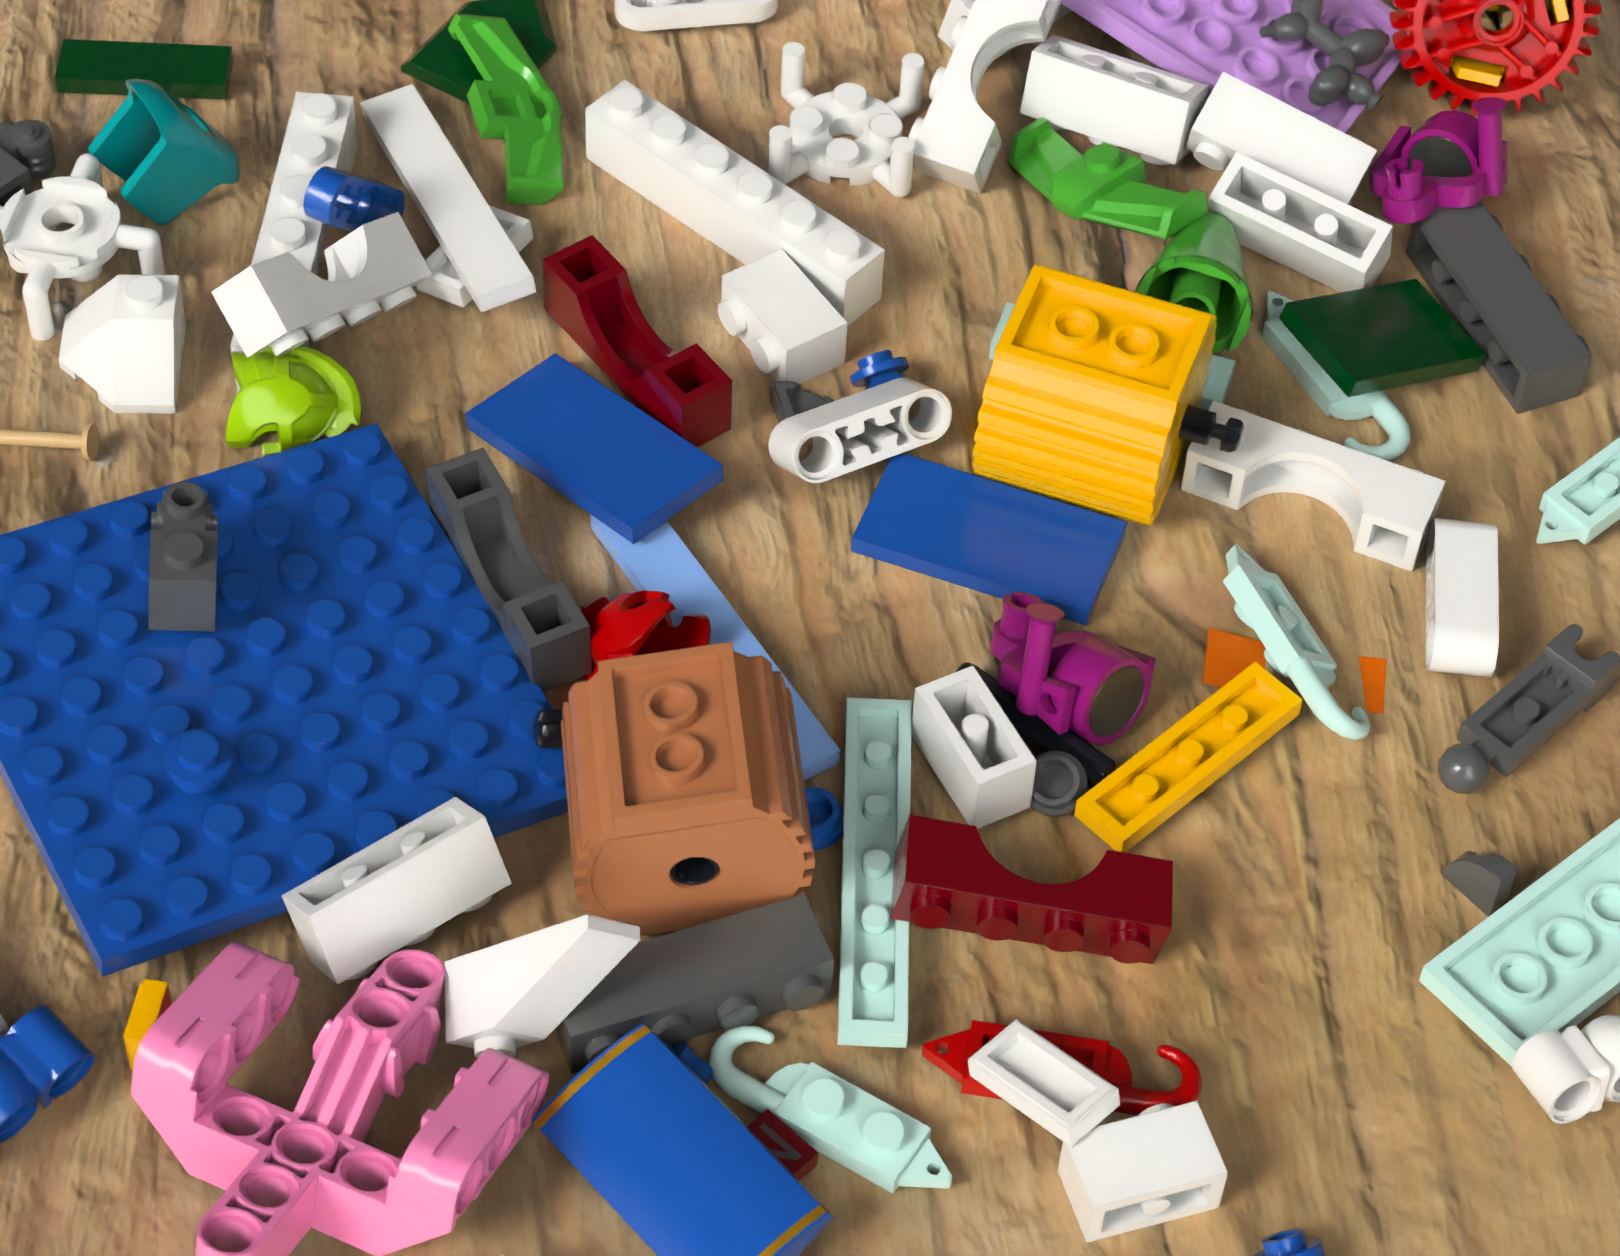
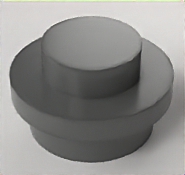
(1057, 783)

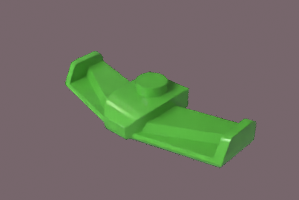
(514, 107)
(1101, 184)

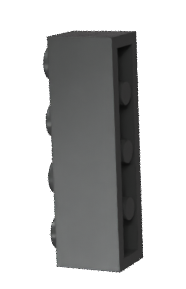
(1499, 306)
(706, 980)

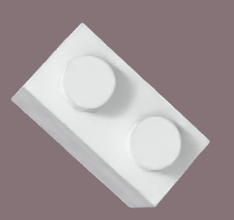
(782, 319)
(973, 747)
(1143, 1171)

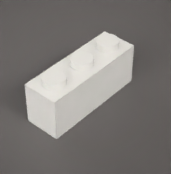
(1112, 99)
(1277, 136)
(1301, 226)
(397, 890)

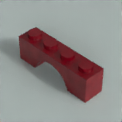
(597, 309)
(954, 883)

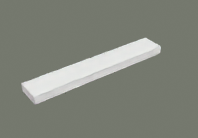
(448, 198)

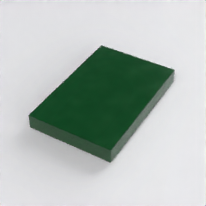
(1381, 337)

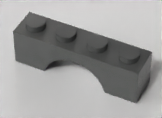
(483, 528)

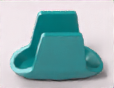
(163, 152)

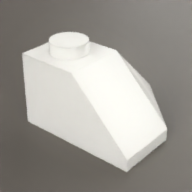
(128, 343)

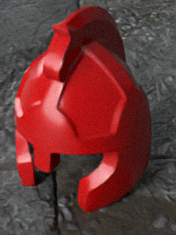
(640, 625)

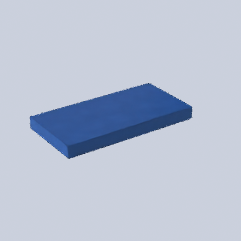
(595, 448)
(988, 536)

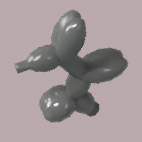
(1345, 54)

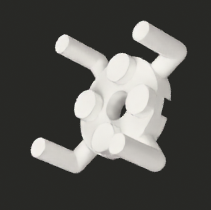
(809, 143)
(71, 253)

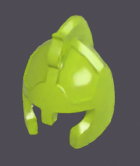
(292, 395)

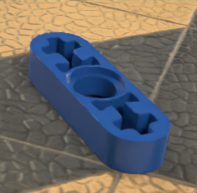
(349, 199)

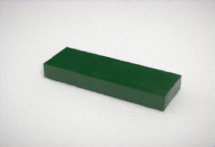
(177, 68)

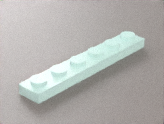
(874, 817)

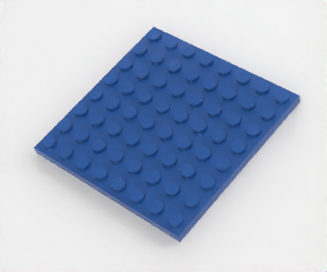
(338, 671)

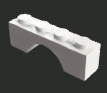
(957, 136)
(283, 301)
(1379, 500)

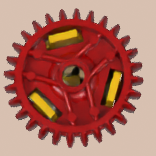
(1492, 45)

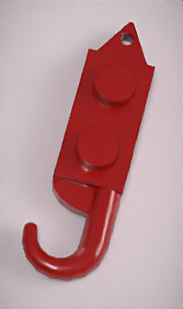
(1092, 1053)

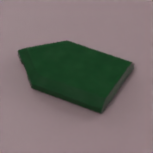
(446, 64)

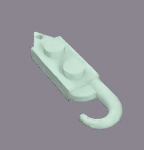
(1325, 390)
(1584, 500)
(1289, 641)
(834, 1117)

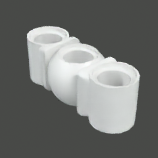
(1572, 1068)

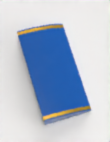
(677, 1157)

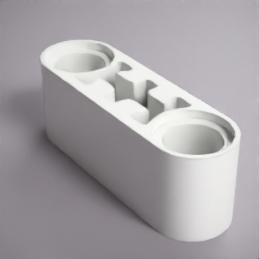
(880, 406)
(1462, 597)

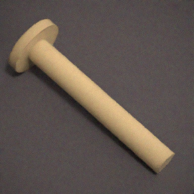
(87, 441)

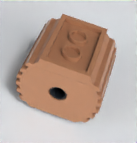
(684, 788)

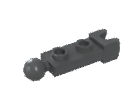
(1527, 712)

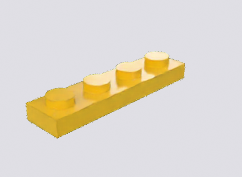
(1187, 758)

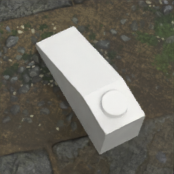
(529, 983)

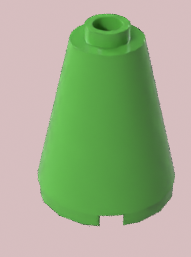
(1206, 273)

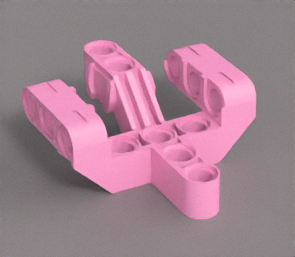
(312, 1163)

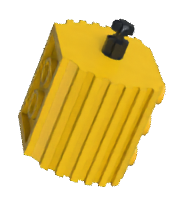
(1097, 395)

